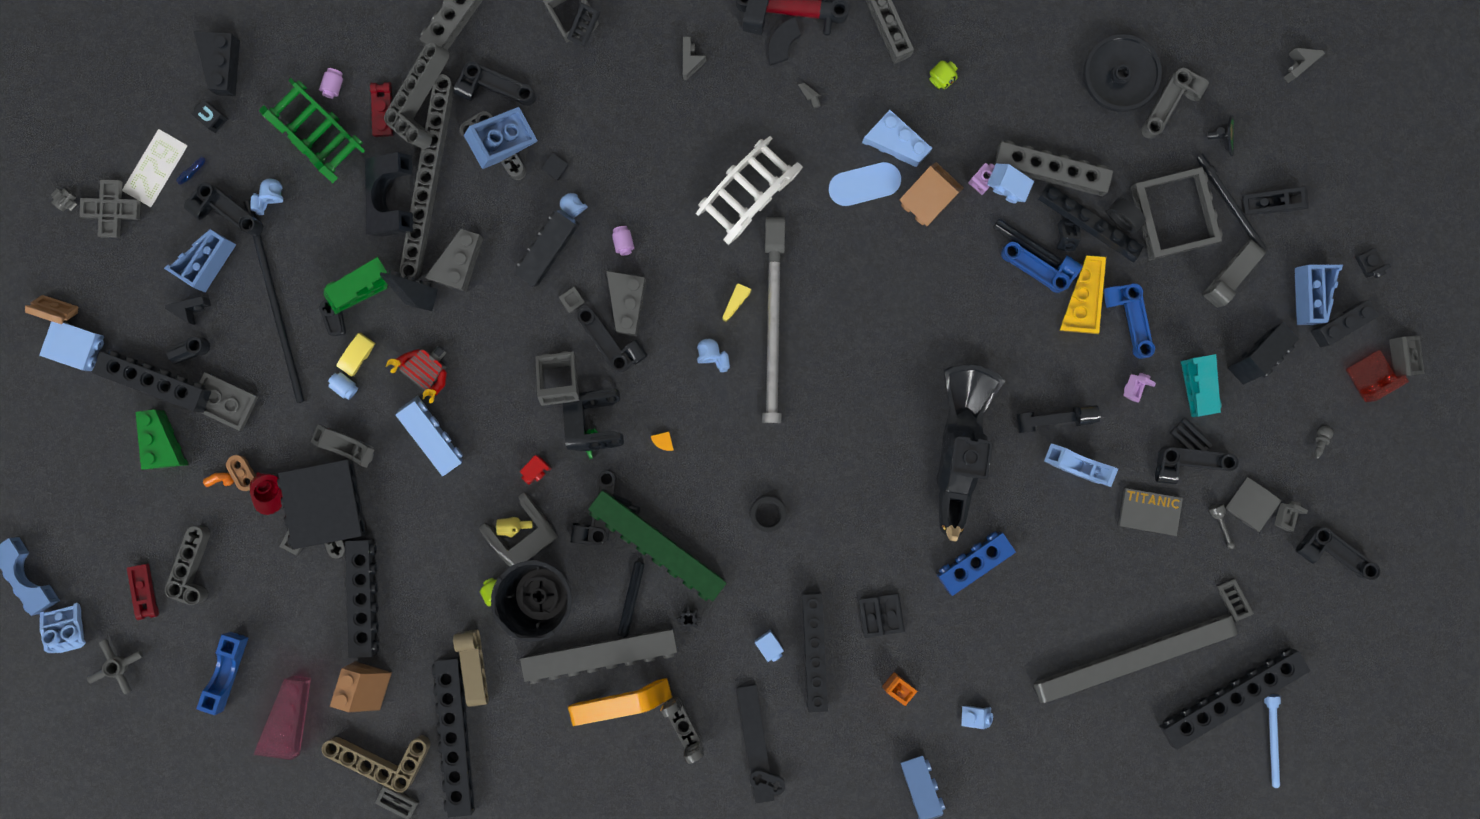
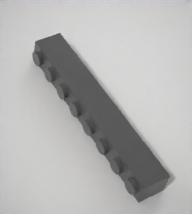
(599, 654)

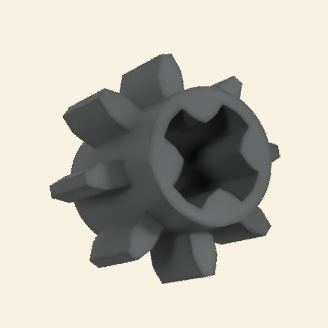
(63, 199)

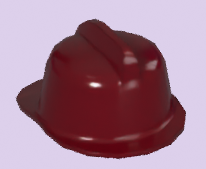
(265, 493)

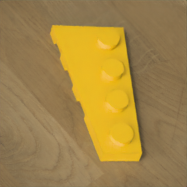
(1086, 300)

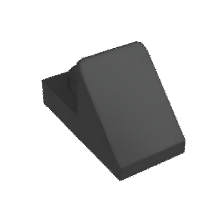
(1303, 59)
(690, 63)

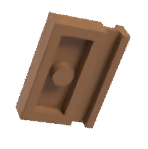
(51, 309)

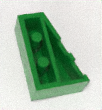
(356, 286)

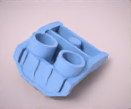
(62, 629)

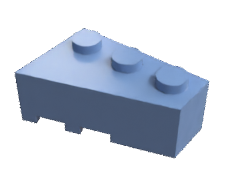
(203, 260)
(1314, 292)
(922, 788)

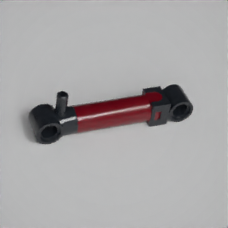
(807, 8)

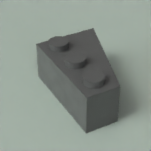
(457, 261)

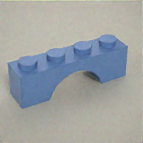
(34, 597)

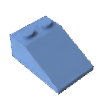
(499, 137)

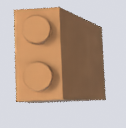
(930, 194)
(360, 688)

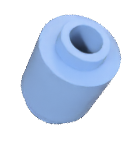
(342, 385)

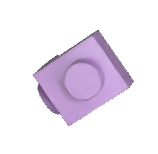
(1135, 386)

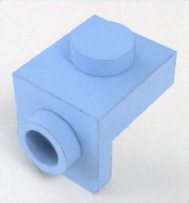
(976, 717)

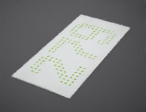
(154, 168)

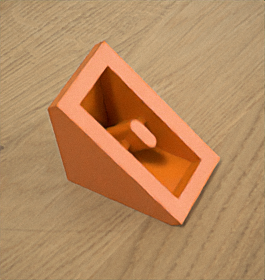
(899, 689)

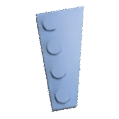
(429, 435)

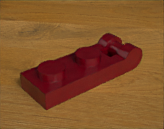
(379, 108)
(142, 591)

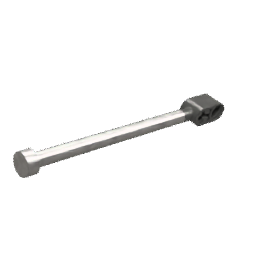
(774, 246)

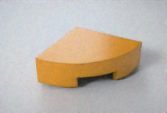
(663, 441)

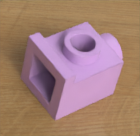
(978, 182)

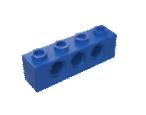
(1003, 550)

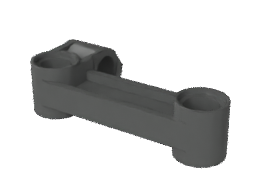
(1192, 87)

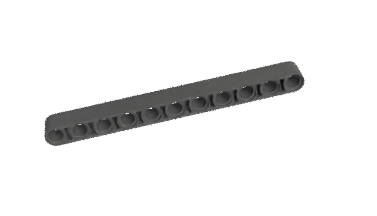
(424, 169)
(1135, 658)

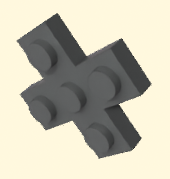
(110, 209)

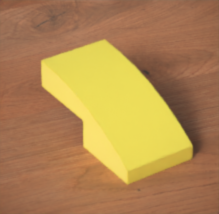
(355, 354)

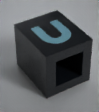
(209, 116)

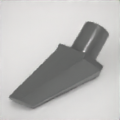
(810, 94)

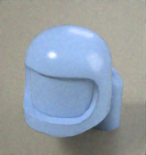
(269, 193)
(572, 205)
(709, 353)

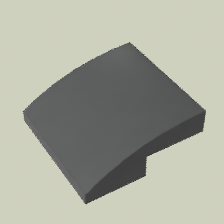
(1253, 504)

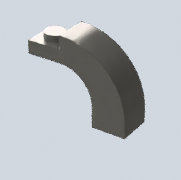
(343, 444)

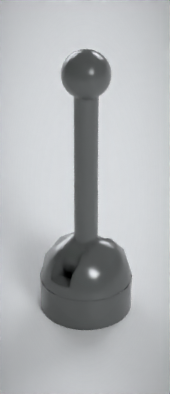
(1218, 512)

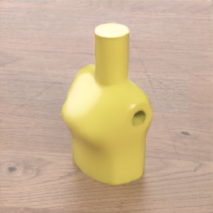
(511, 526)

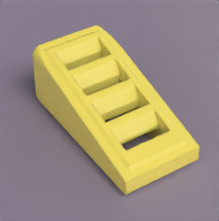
(738, 297)

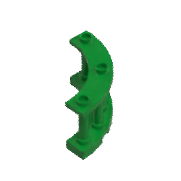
(305, 145)

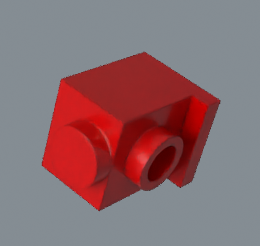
(534, 470)

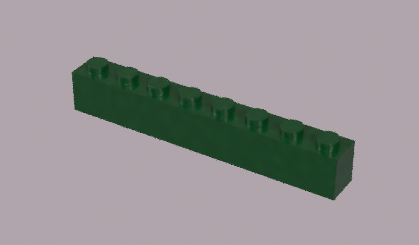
(657, 545)

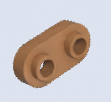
(240, 474)

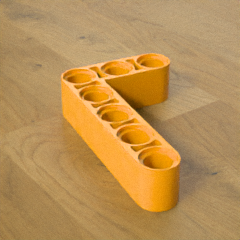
(621, 704)

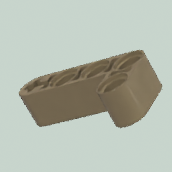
(472, 666)

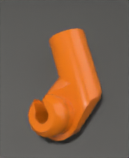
(218, 477)

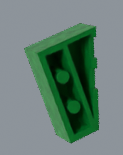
(157, 442)

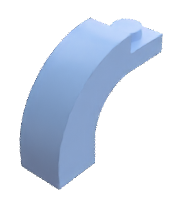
(1080, 466)

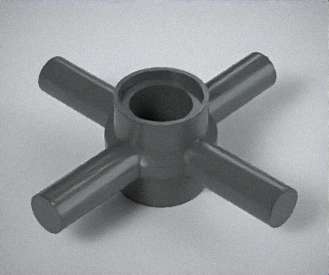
(122, 666)

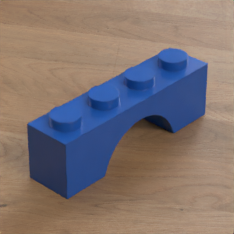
(228, 660)

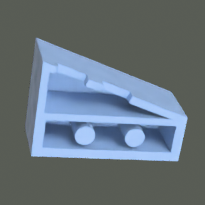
(898, 140)

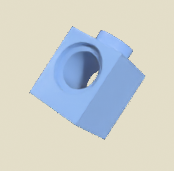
(769, 646)

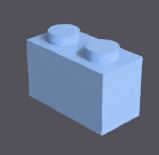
(1010, 183)

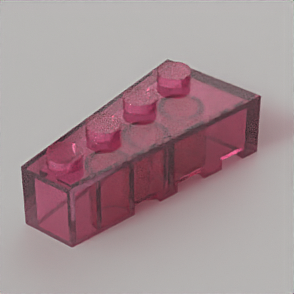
(286, 721)

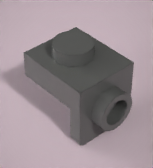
(1288, 514)

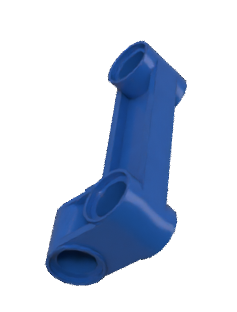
(1040, 270)
(1135, 315)

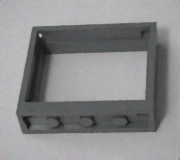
(1148, 228)

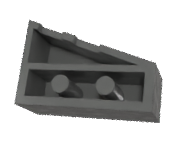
(627, 301)

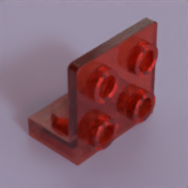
(1375, 377)

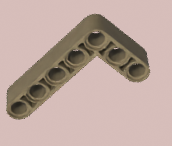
(379, 763)

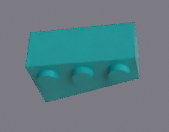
(1202, 385)

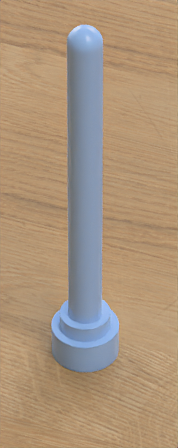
(1272, 702)

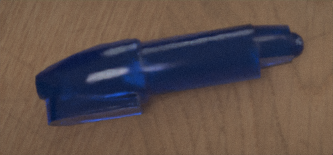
(188, 174)

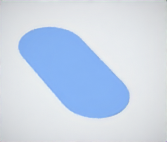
(864, 184)

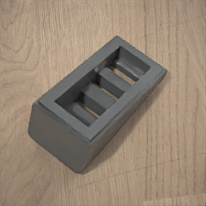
(1228, 603)

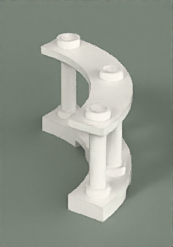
(762, 199)

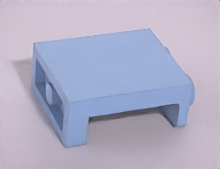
(72, 346)

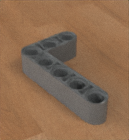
(413, 93)

